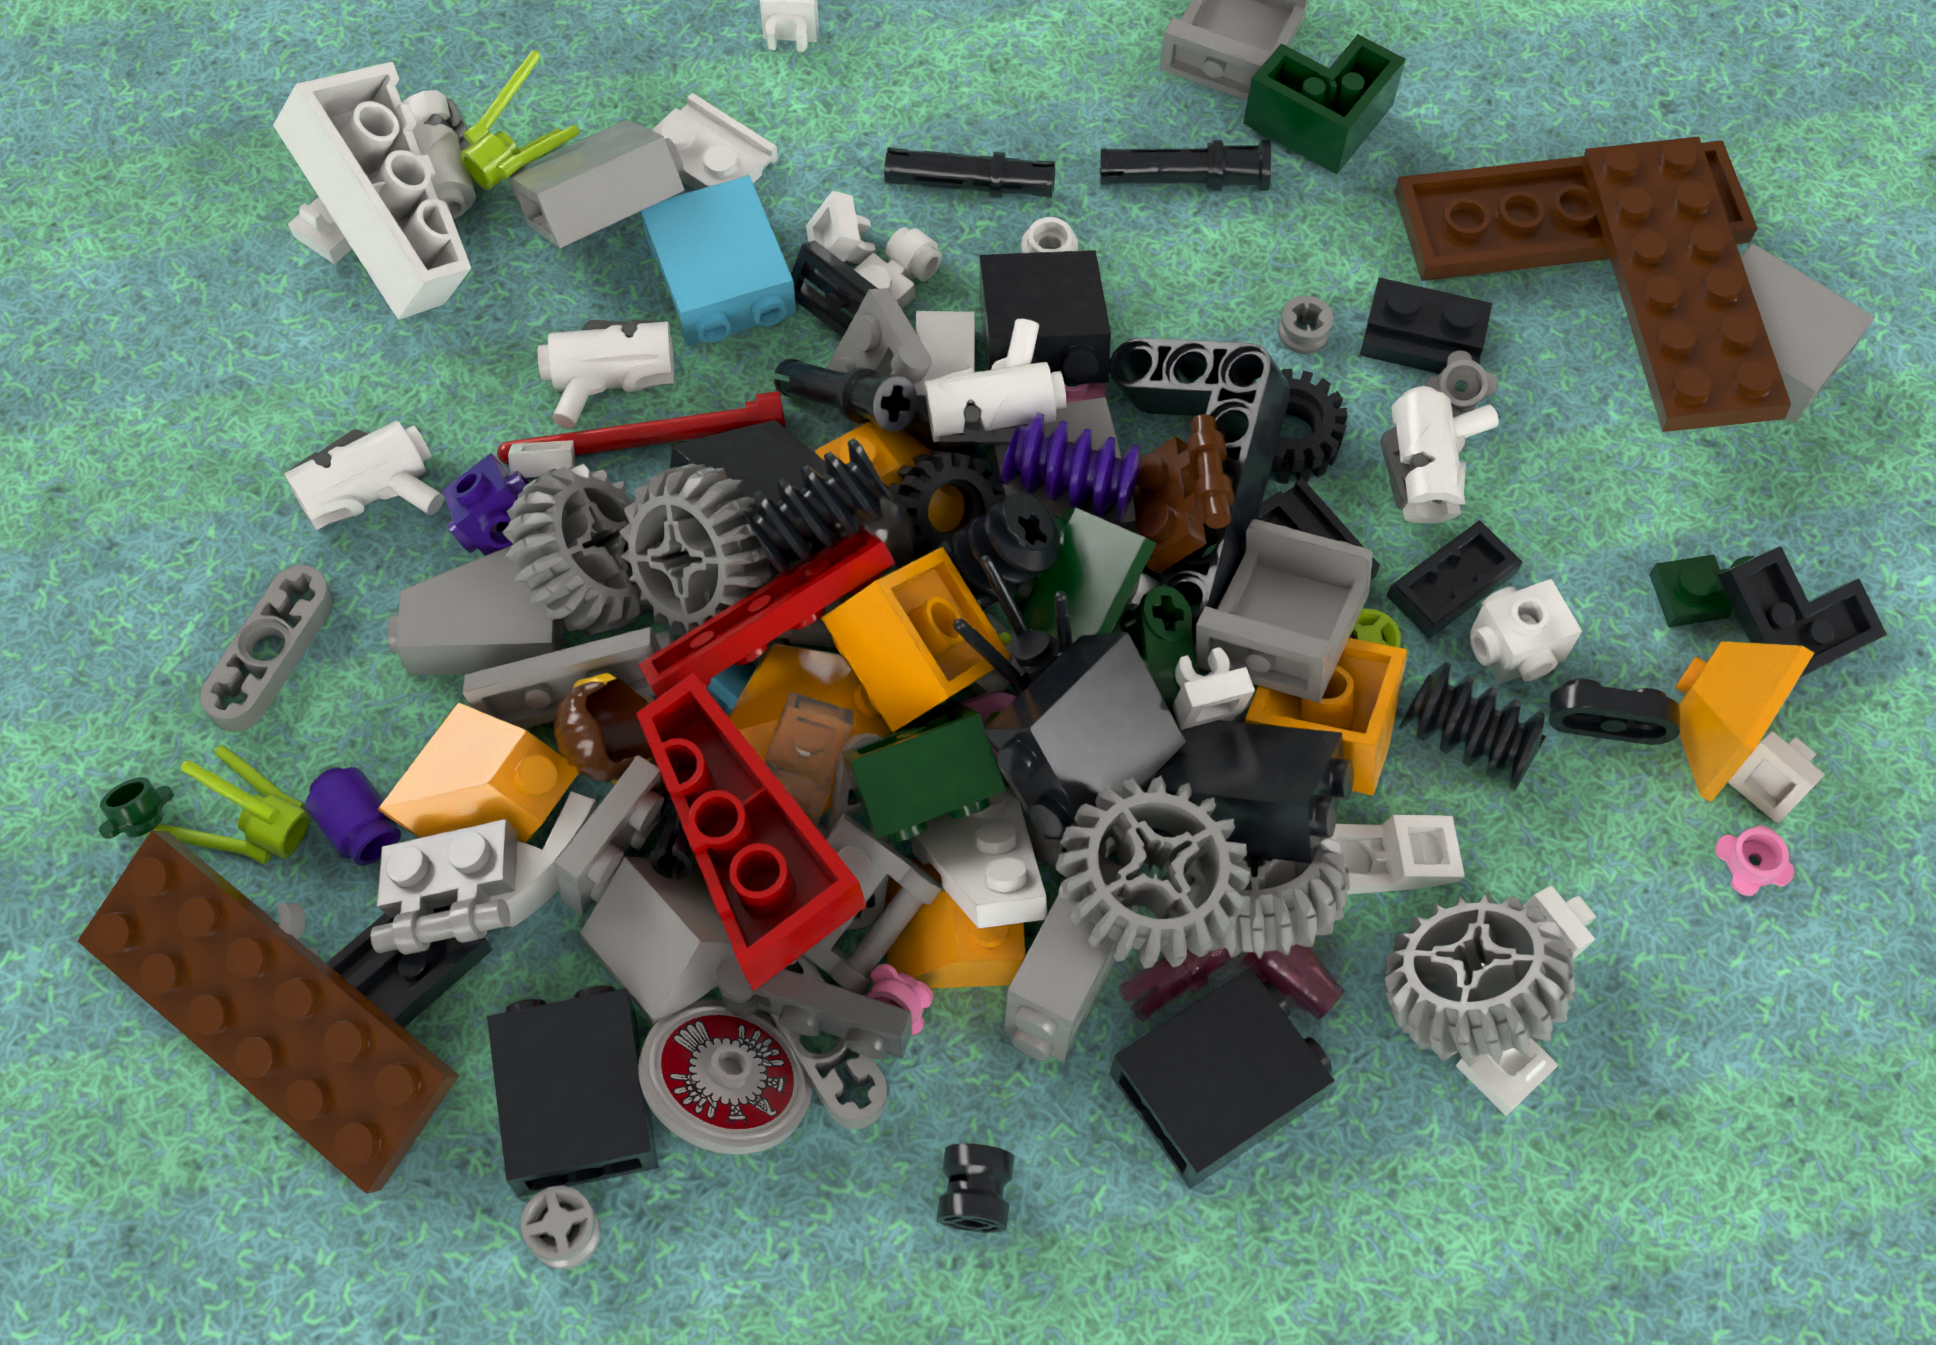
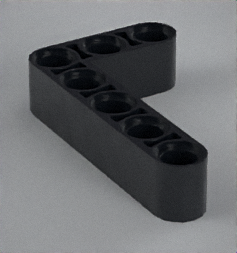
(1161, 380)

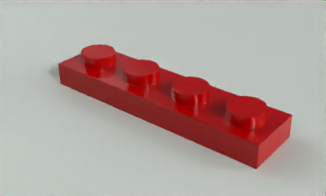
(782, 604)

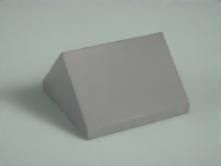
(658, 936)

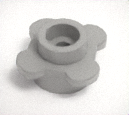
(1462, 368)

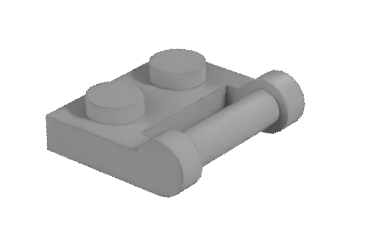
(881, 341)
(870, 862)

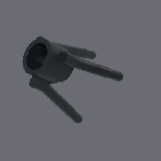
(1032, 649)

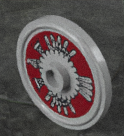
(723, 1079)

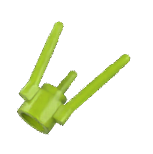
(496, 155)
(270, 822)

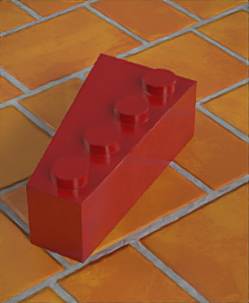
(757, 849)

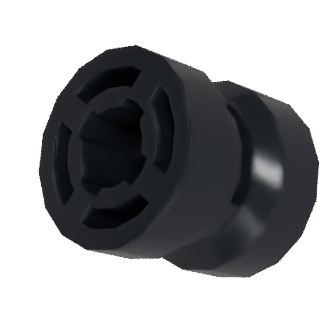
(975, 1188)

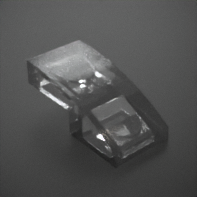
(808, 749)

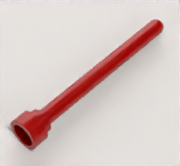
(765, 408)

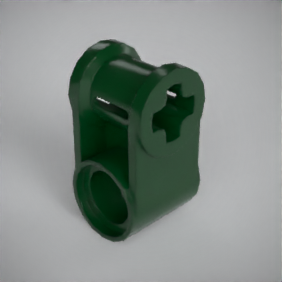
(1161, 645)

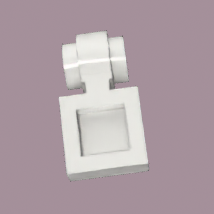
(903, 249)

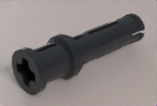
(1212, 165)
(857, 394)

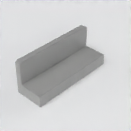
(530, 689)

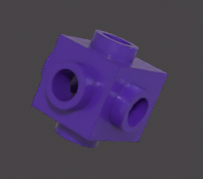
(481, 504)

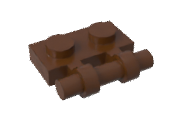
(1172, 501)

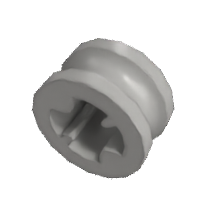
(1305, 340)

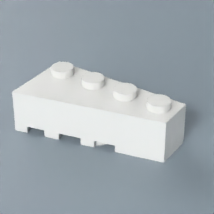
(375, 183)

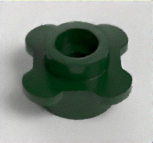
(133, 808)

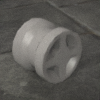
(555, 1213)

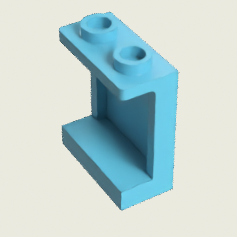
(719, 261)

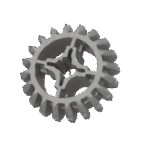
(693, 545)
(572, 548)
(1129, 823)
(1283, 900)
(1480, 978)

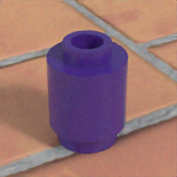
(347, 813)

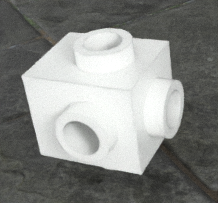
(1524, 632)

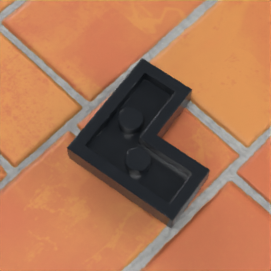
(1778, 612)

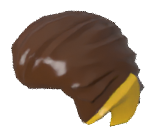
(600, 728)

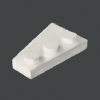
(986, 863)

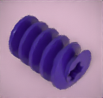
(1072, 466)

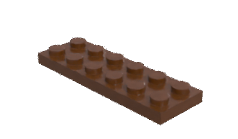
(1525, 215)
(1684, 286)
(268, 1011)

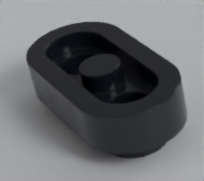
(1614, 713)

